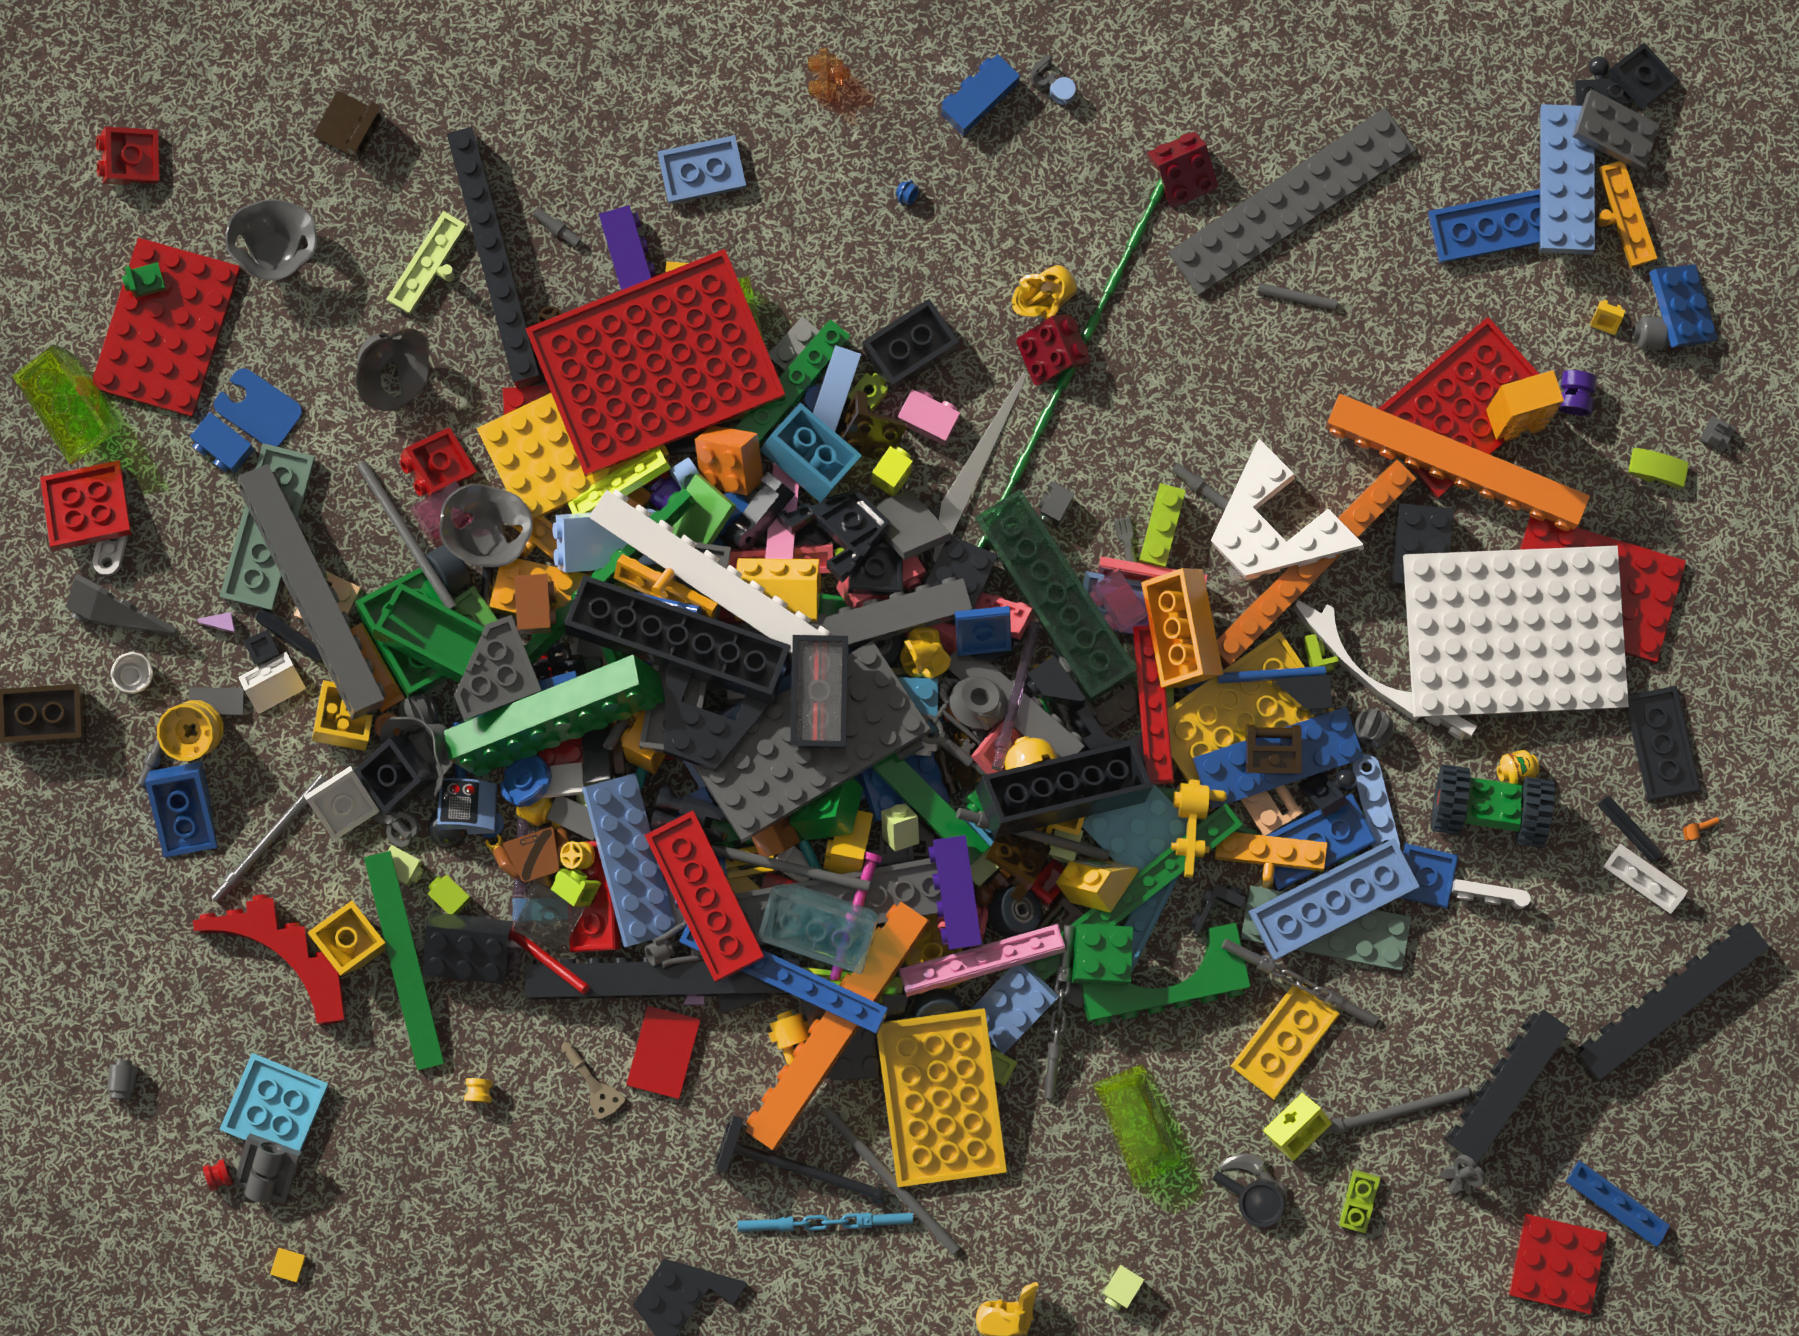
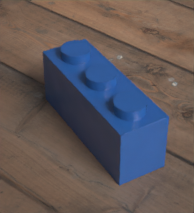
(979, 94)

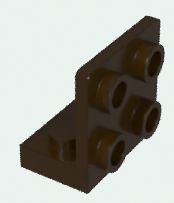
(349, 124)
(866, 431)
(1020, 858)

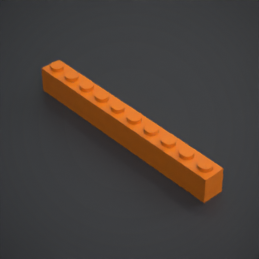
(1457, 462)
(1298, 579)
(832, 1033)

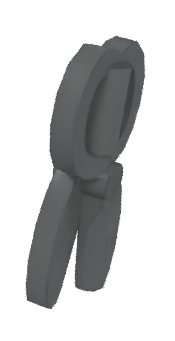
(394, 822)
(1463, 1174)

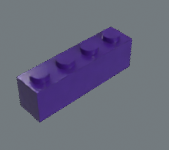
(626, 247)
(957, 893)

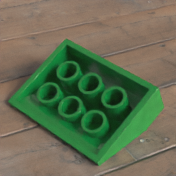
(409, 673)

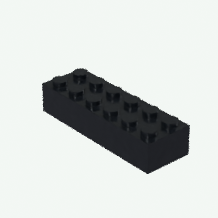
(1063, 789)
(1507, 1087)

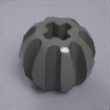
(420, 707)
(1374, 728)

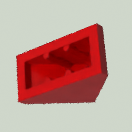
(1045, 883)

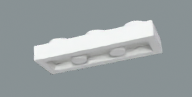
(1645, 878)

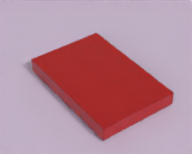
(663, 1052)

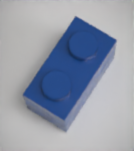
(221, 443)

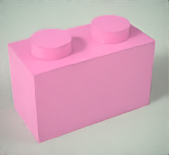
(929, 416)

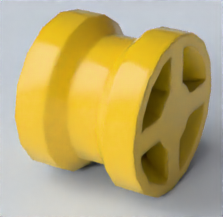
(573, 850)
(478, 1090)

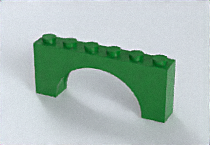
(1217, 975)

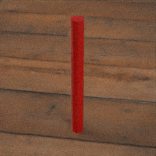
(550, 962)

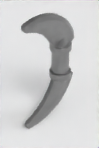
(1254, 1164)

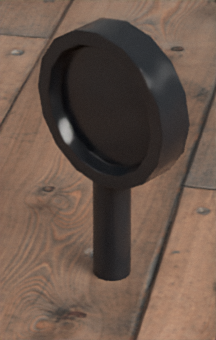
(1259, 1202)

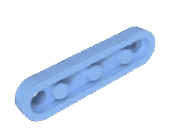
(1375, 801)

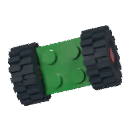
(1493, 805)

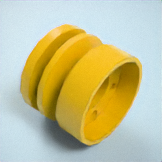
(175, 730)

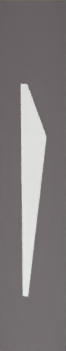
(961, 489)

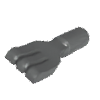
(1125, 534)

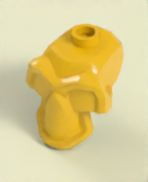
(1044, 292)
(924, 654)
(1007, 1318)

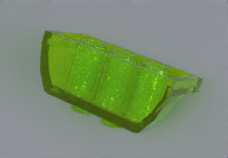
(67, 402)
(1137, 1125)

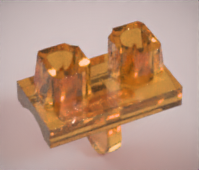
(831, 75)

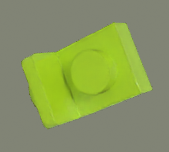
(1315, 650)

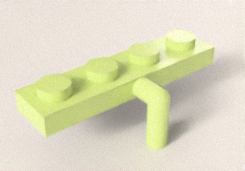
(427, 263)

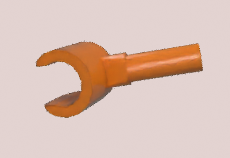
(1692, 831)

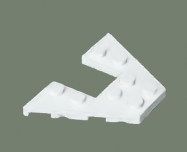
(1253, 543)

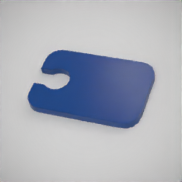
(263, 413)

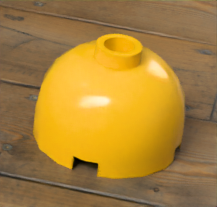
(1029, 751)

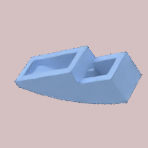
(836, 386)

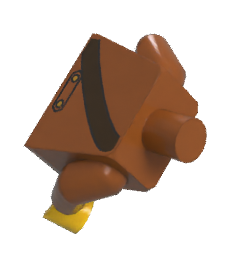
(531, 855)

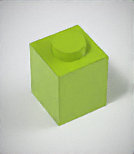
(448, 895)

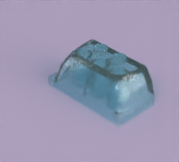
(818, 926)

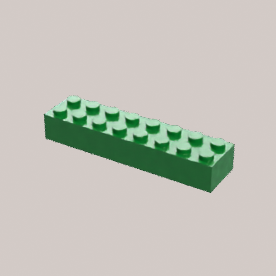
(554, 716)

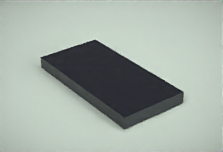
(1662, 744)

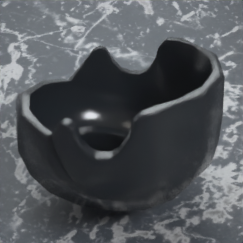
(445, 838)

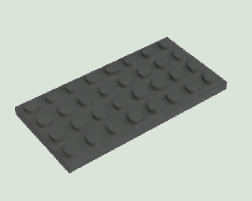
(771, 780)

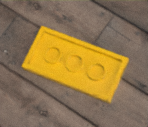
(1284, 1041)

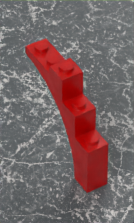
(292, 944)

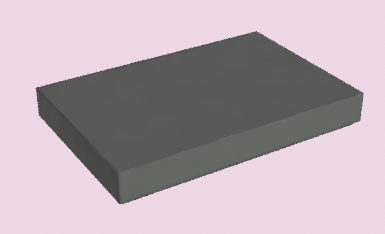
(911, 525)

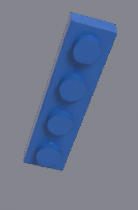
(1617, 1203)

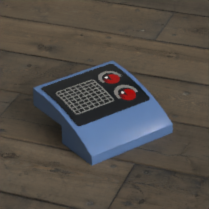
(467, 805)

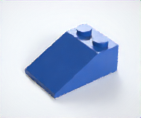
(181, 809)

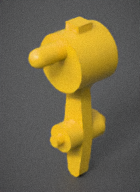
(1193, 804)
(787, 1031)

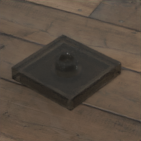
(547, 918)

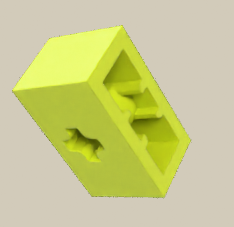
(1297, 1127)

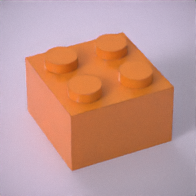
(729, 459)

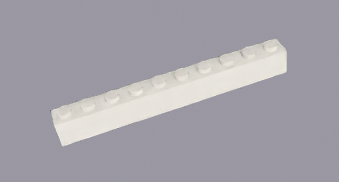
(701, 569)

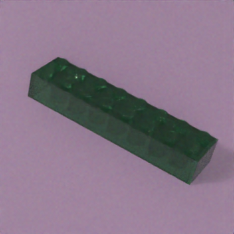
(1055, 595)

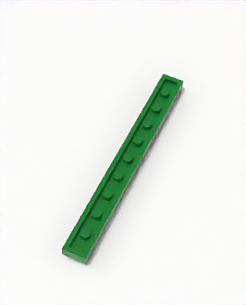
(677, 506)
(1149, 881)

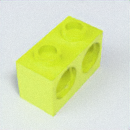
(892, 471)

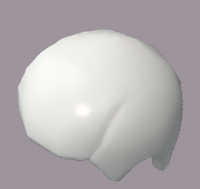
(131, 673)

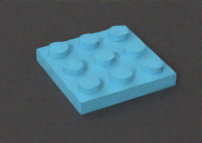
(1139, 831)
(274, 1103)

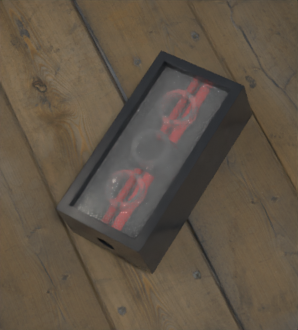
(819, 691)

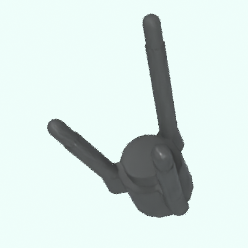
(661, 950)

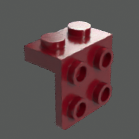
(1184, 168)
(1053, 348)

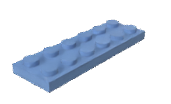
(1565, 184)
(627, 859)
(1333, 899)

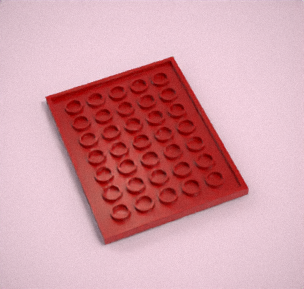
(655, 362)

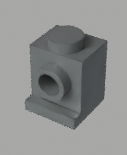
(1055, 505)

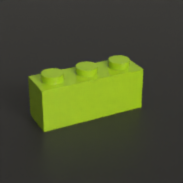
(1162, 525)

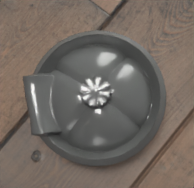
(978, 702)

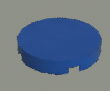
(524, 788)

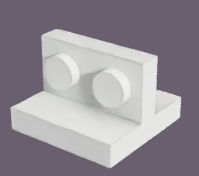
(342, 803)

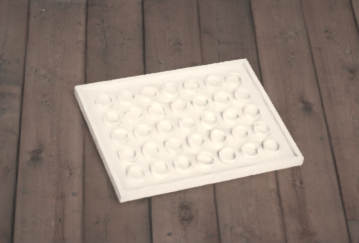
(1515, 631)

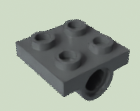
(266, 1170)

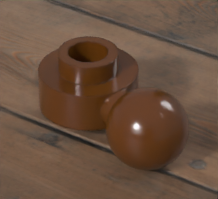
(985, 893)

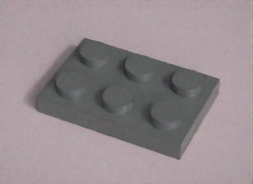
(1616, 130)

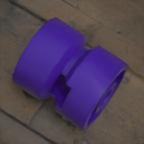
(1577, 391)

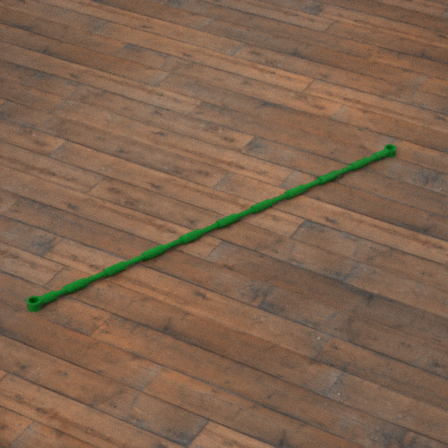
(1086, 337)

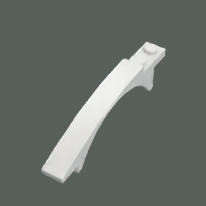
(1325, 629)

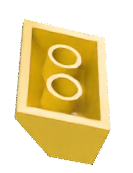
(789, 579)

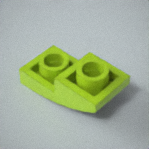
(1658, 466)
(1359, 1201)

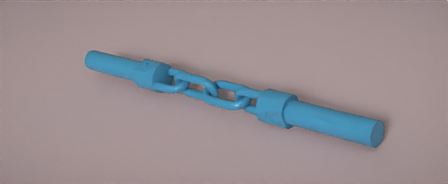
(864, 1220)

